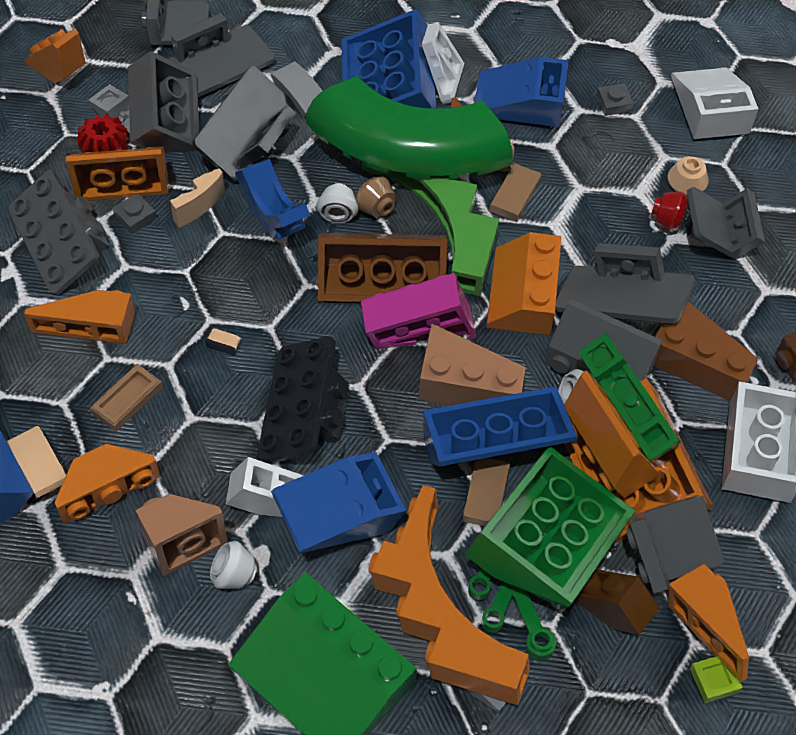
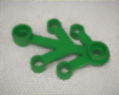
(525, 608)

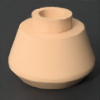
(688, 173)

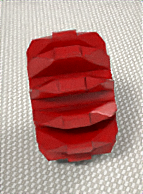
(102, 135)

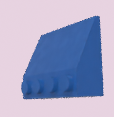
(392, 60)

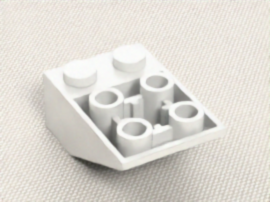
(715, 102)

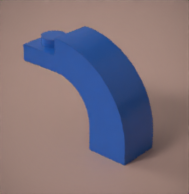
(269, 202)

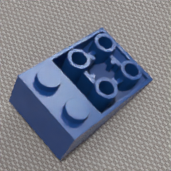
(525, 90)
(340, 503)

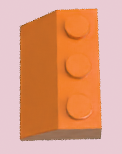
(118, 173)
(525, 284)
(608, 438)

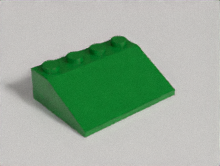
(551, 530)
(322, 664)

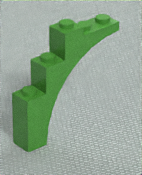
(469, 234)

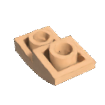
(206, 193)
(37, 461)

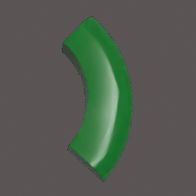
(409, 137)

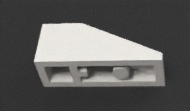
(252, 486)

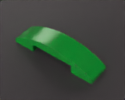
(629, 397)

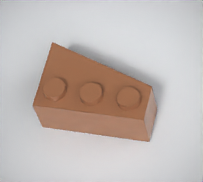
(465, 372)

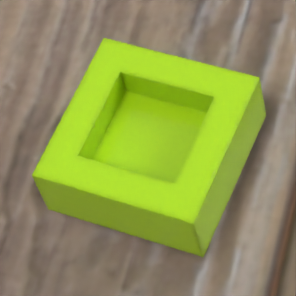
(714, 679)

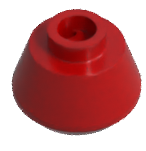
(670, 210)

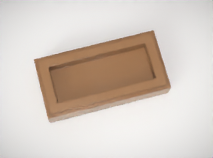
(515, 192)
(126, 397)
(485, 490)

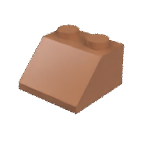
(180, 530)

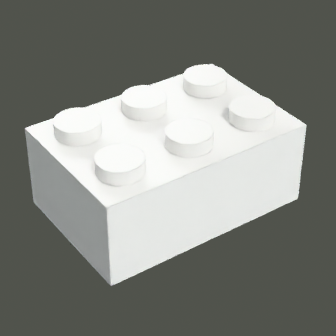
(761, 443)

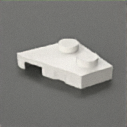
(443, 61)

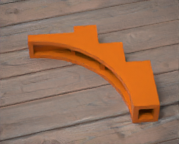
(456, 649)

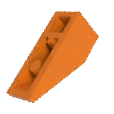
(88, 316)
(708, 610)

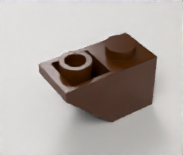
(618, 600)

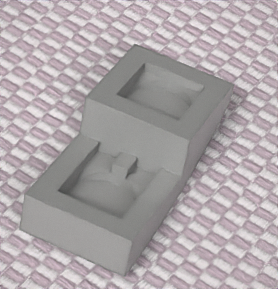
(297, 85)
(113, 102)

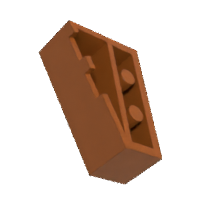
(703, 354)

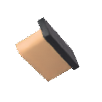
(223, 341)

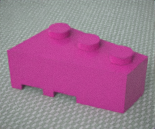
(407, 313)

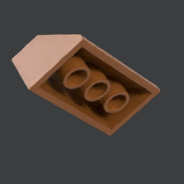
(371, 264)

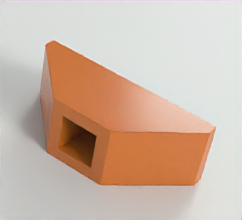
(57, 55)
(102, 479)

